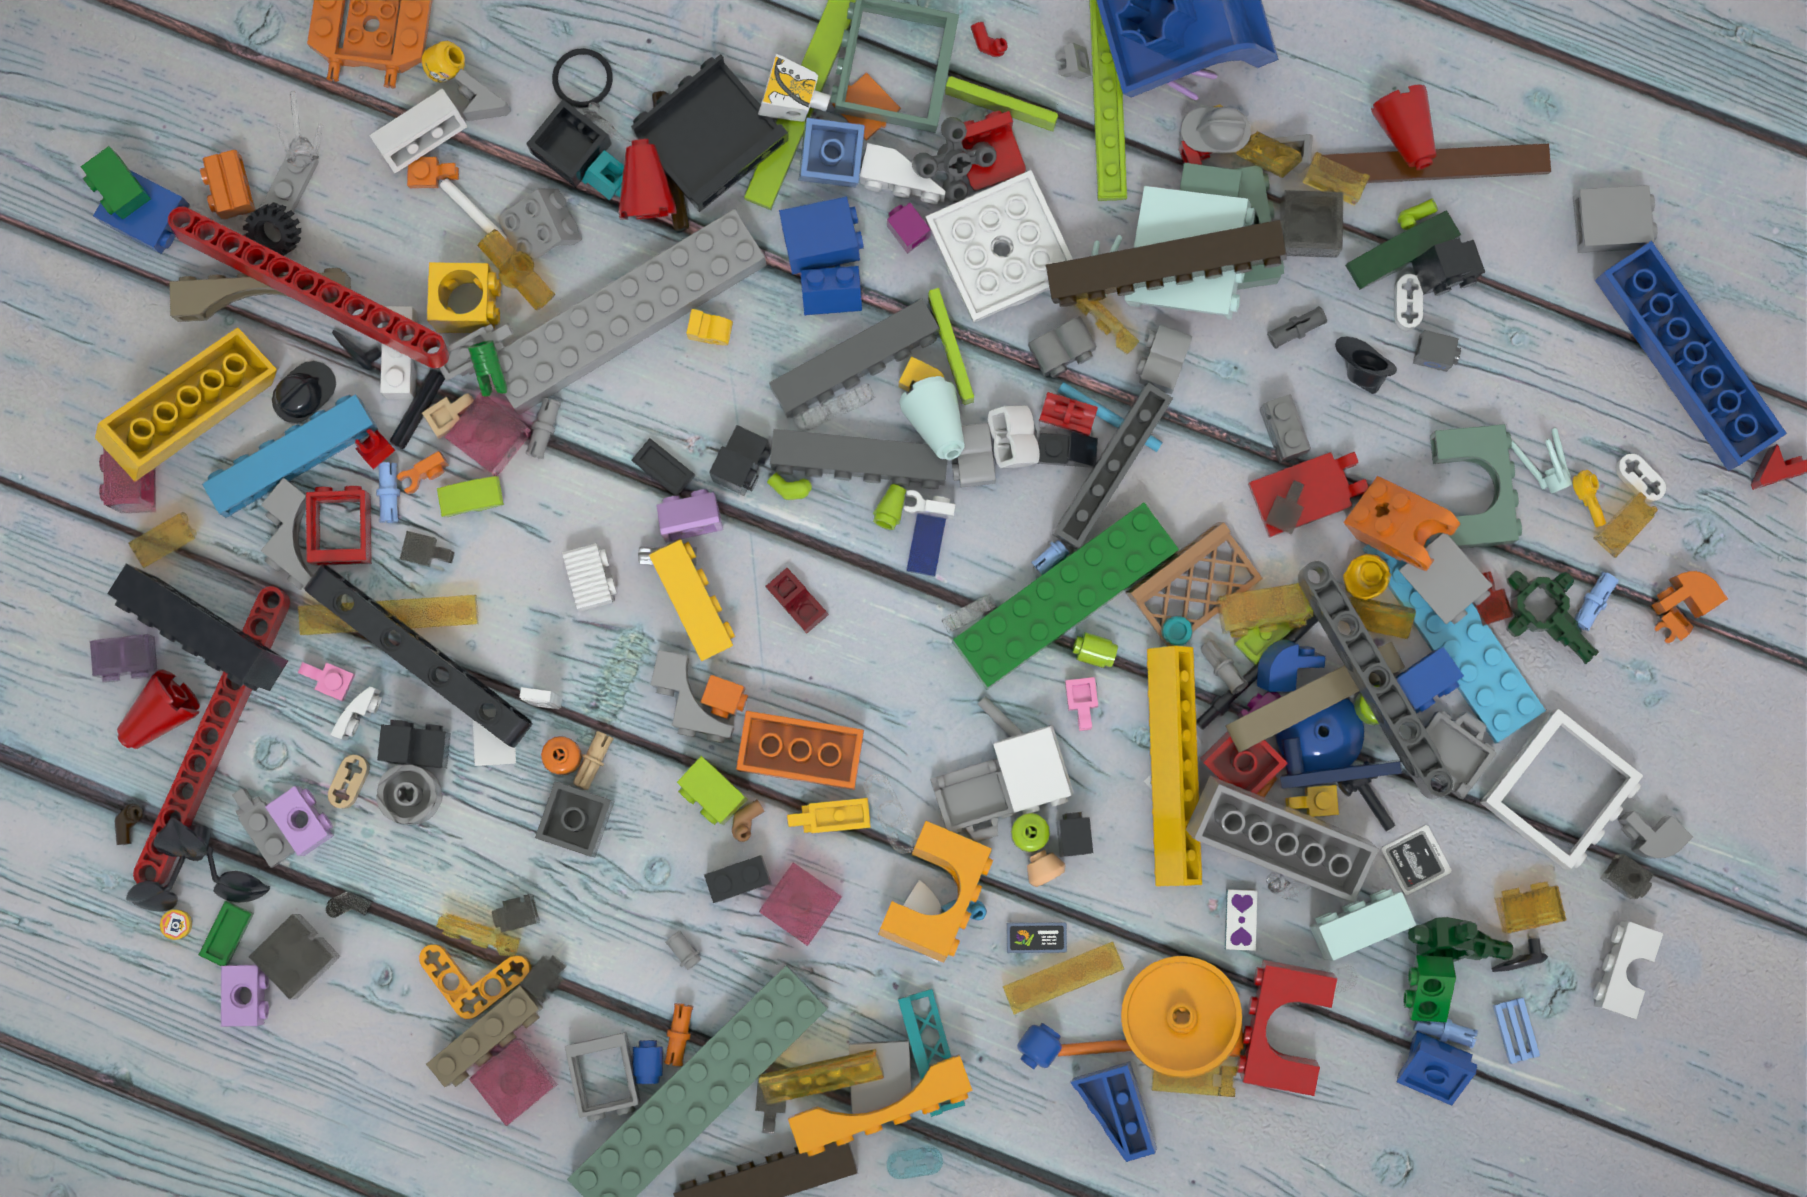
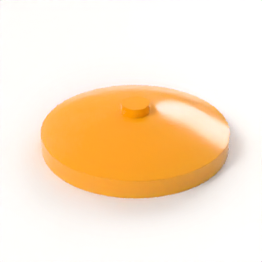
(1181, 1017)

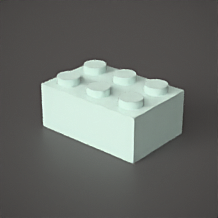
(1362, 924)

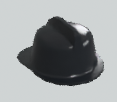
(1364, 364)
(303, 391)

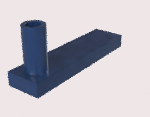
(1298, 777)

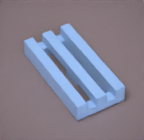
(1512, 1058)

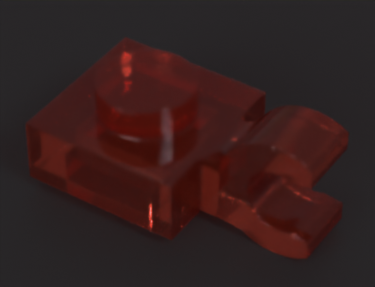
(1495, 606)

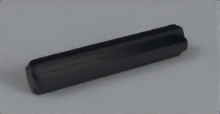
(419, 404)

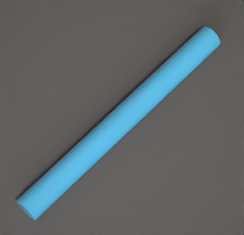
(1103, 412)

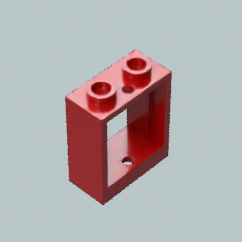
(338, 556)

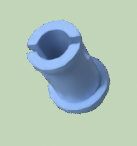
(1050, 557)

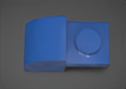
(1280, 663)

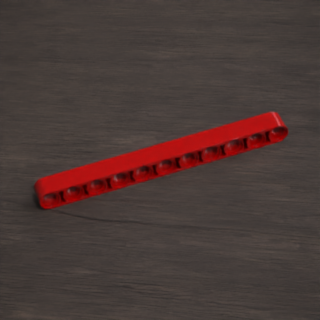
(315, 297)
(200, 747)

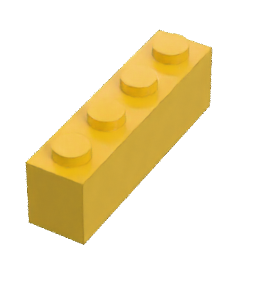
(691, 600)

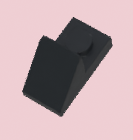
(1068, 450)

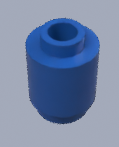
(648, 1062)

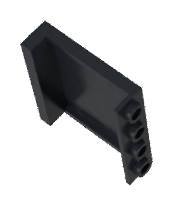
(709, 132)

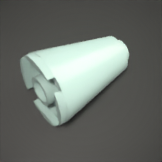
(935, 415)

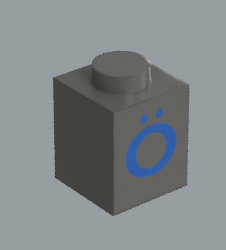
(1437, 351)

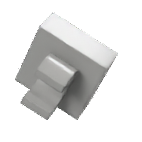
(1076, 61)

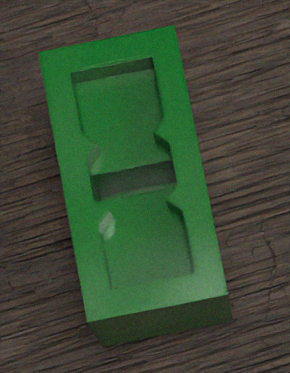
(1430, 988)

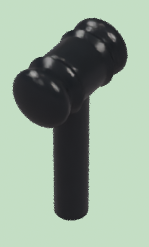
(1369, 796)

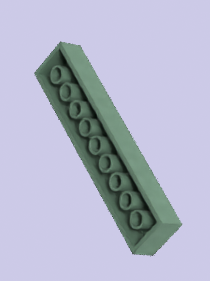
(701, 1089)

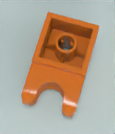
(1399, 522)

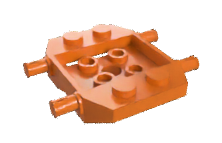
(366, 47)

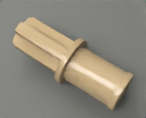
(592, 760)

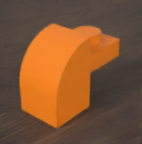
(1696, 590)

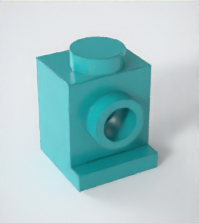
(605, 175)

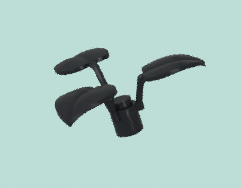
(193, 844)

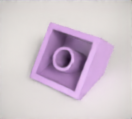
(689, 516)

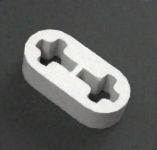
(1401, 302)
(1645, 472)

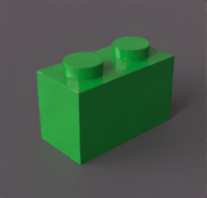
(115, 182)

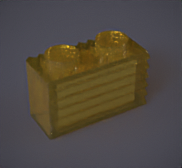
(1530, 908)

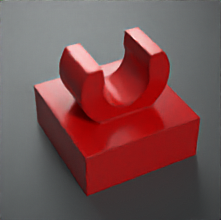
(1191, 156)
(374, 448)

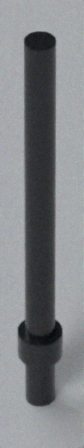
(1221, 704)

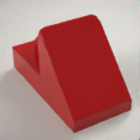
(1775, 469)

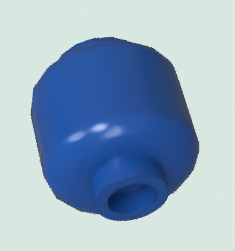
(1039, 1046)

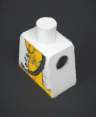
(791, 91)

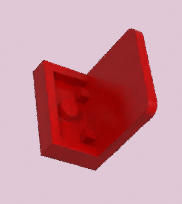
(998, 132)

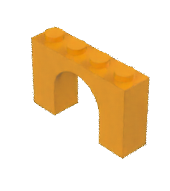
(936, 933)

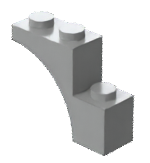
(286, 506)
(671, 676)

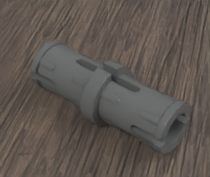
(1297, 327)

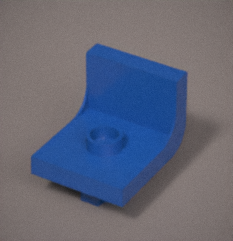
(1174, 38)

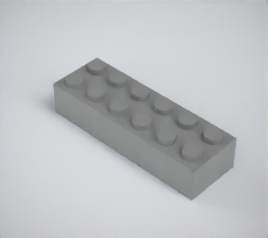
(1281, 839)

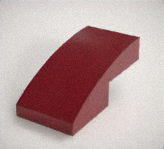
(796, 600)

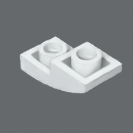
(364, 704)

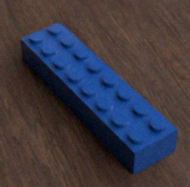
(1690, 356)

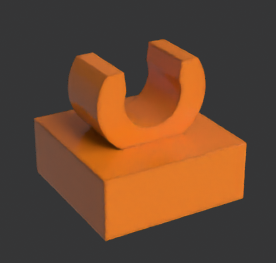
(1676, 623)

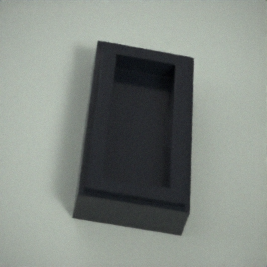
(663, 467)

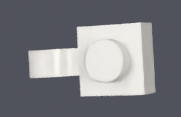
(937, 507)

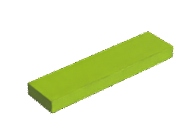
(999, 102)
(950, 346)

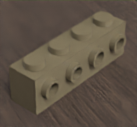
(486, 1034)

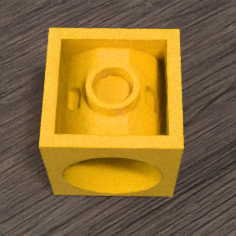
(448, 276)

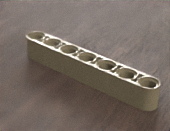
(1303, 703)

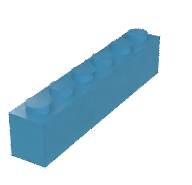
(289, 456)

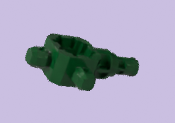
(1559, 624)
(1457, 940)

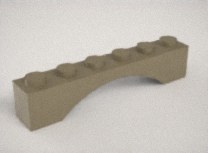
(201, 299)

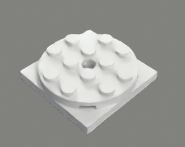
(1007, 214)

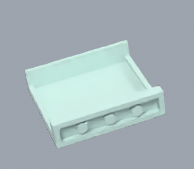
(1183, 214)

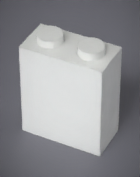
(1033, 769)

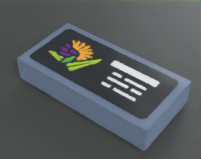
(1037, 937)

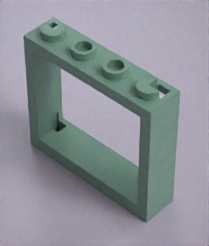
(905, 12)

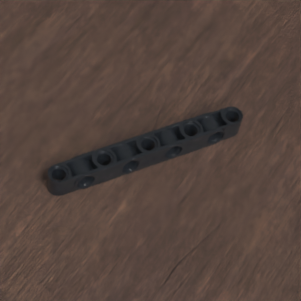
(418, 655)

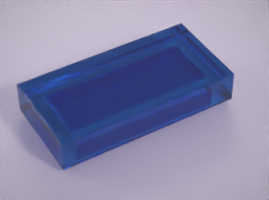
(926, 545)

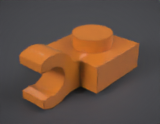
(427, 172)
(427, 468)

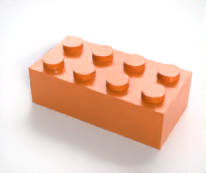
(800, 750)

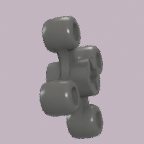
(954, 159)

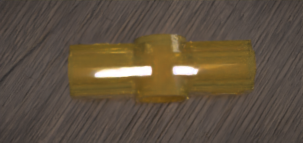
(516, 269)

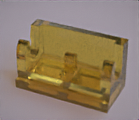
(1333, 177)
(1625, 524)
(163, 539)

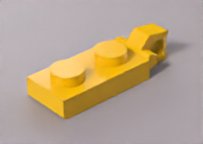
(832, 816)

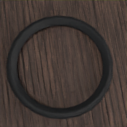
(560, 62)

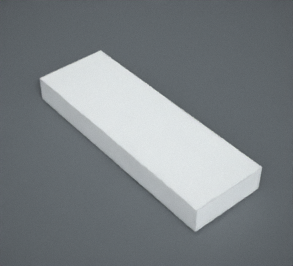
(540, 698)

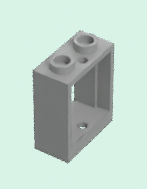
(598, 1111)

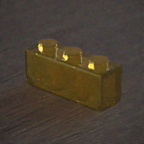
(1263, 610)

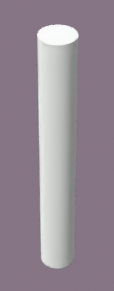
(481, 219)

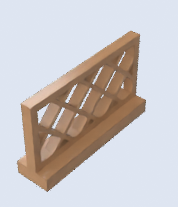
(1185, 560)

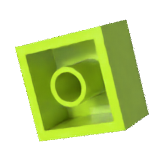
(712, 791)

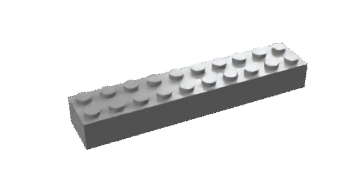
(628, 310)

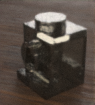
(516, 914)
(544, 977)

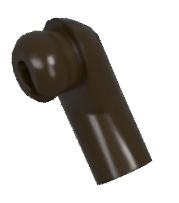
(125, 821)

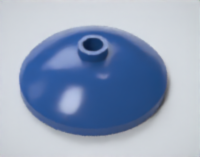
(1339, 746)

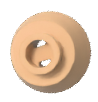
(1044, 868)

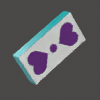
(1241, 920)

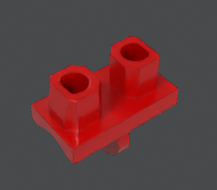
(1068, 414)

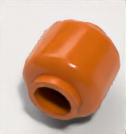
(571, 755)

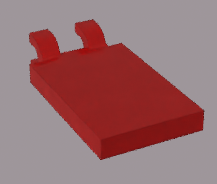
(1323, 493)

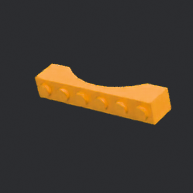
(821, 1126)

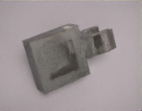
(1284, 511)
(422, 549)
(770, 1111)

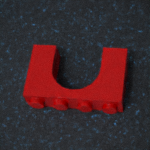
(1276, 986)

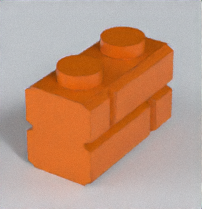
(227, 184)

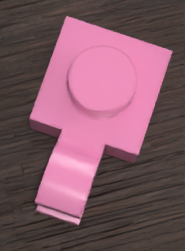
(331, 680)
(1081, 697)

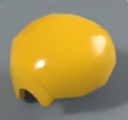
(1367, 576)

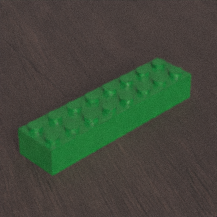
(1065, 596)

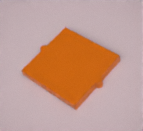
(870, 94)

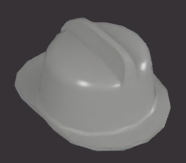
(1215, 129)

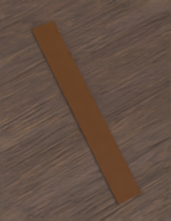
(1452, 163)

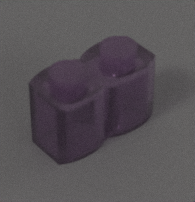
(123, 657)

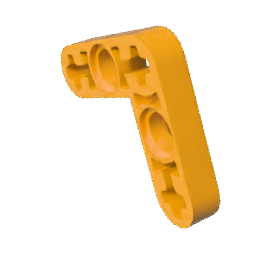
(465, 988)

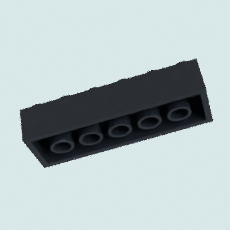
(197, 629)

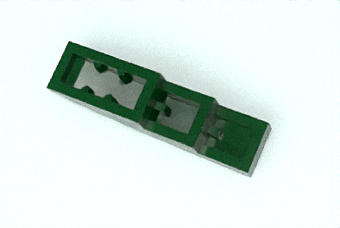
(1401, 250)

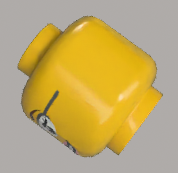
(443, 61)

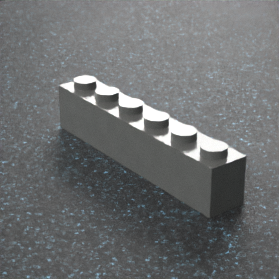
(855, 358)
(856, 457)
(1112, 466)

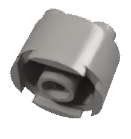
(391, 794)

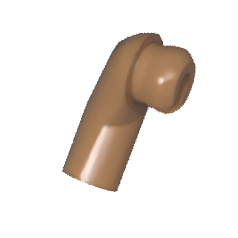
(743, 820)

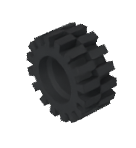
(281, 219)

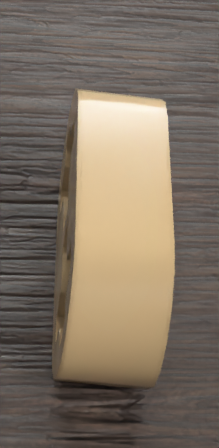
(355, 784)

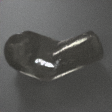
(345, 902)

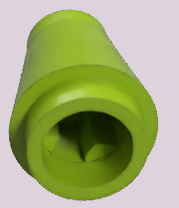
(890, 508)

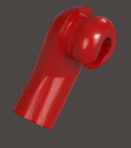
(986, 44)

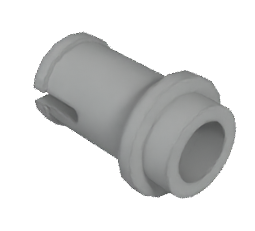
(683, 950)

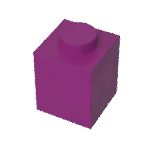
(908, 227)

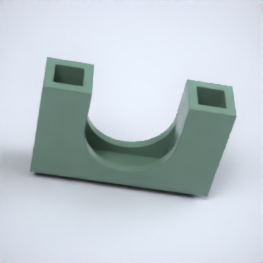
(1254, 188)
(1489, 449)

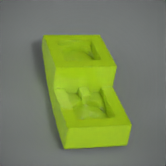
(470, 496)

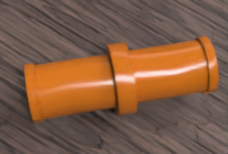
(678, 1034)

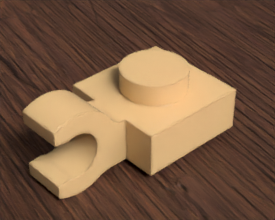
(445, 414)

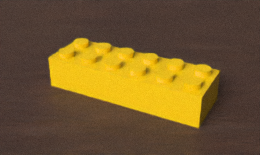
(185, 404)

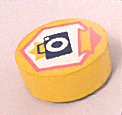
(175, 924)

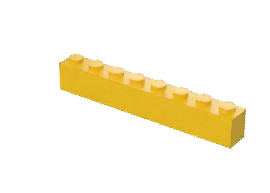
(1173, 764)

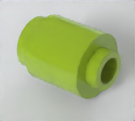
(1095, 650)

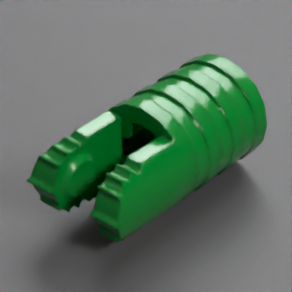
(486, 362)

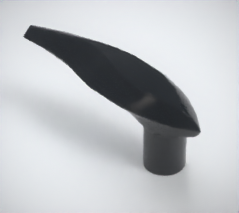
(356, 353)
(1534, 957)

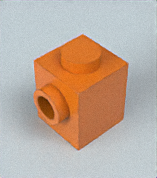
(724, 697)

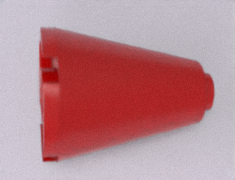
(1408, 124)
(644, 184)
(157, 710)

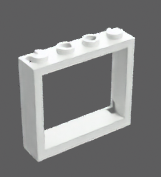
(1524, 758)

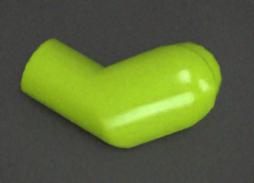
(1408, 217)
(790, 490)

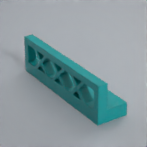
(916, 1042)

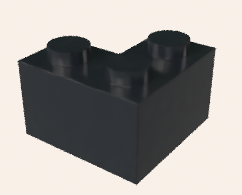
(1448, 266)
(739, 461)
(406, 745)

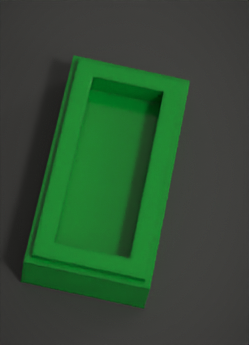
(226, 934)

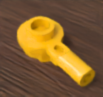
(1585, 487)

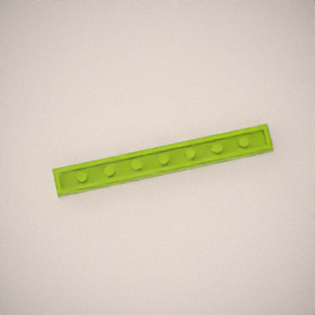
(819, 59)
(1107, 115)

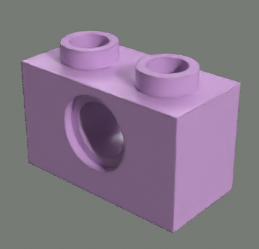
(284, 813)
(233, 1009)

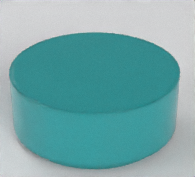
(1176, 630)

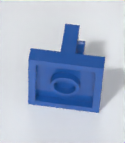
(1437, 1069)

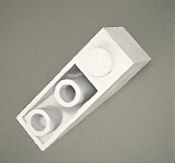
(891, 171)

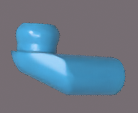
(976, 909)

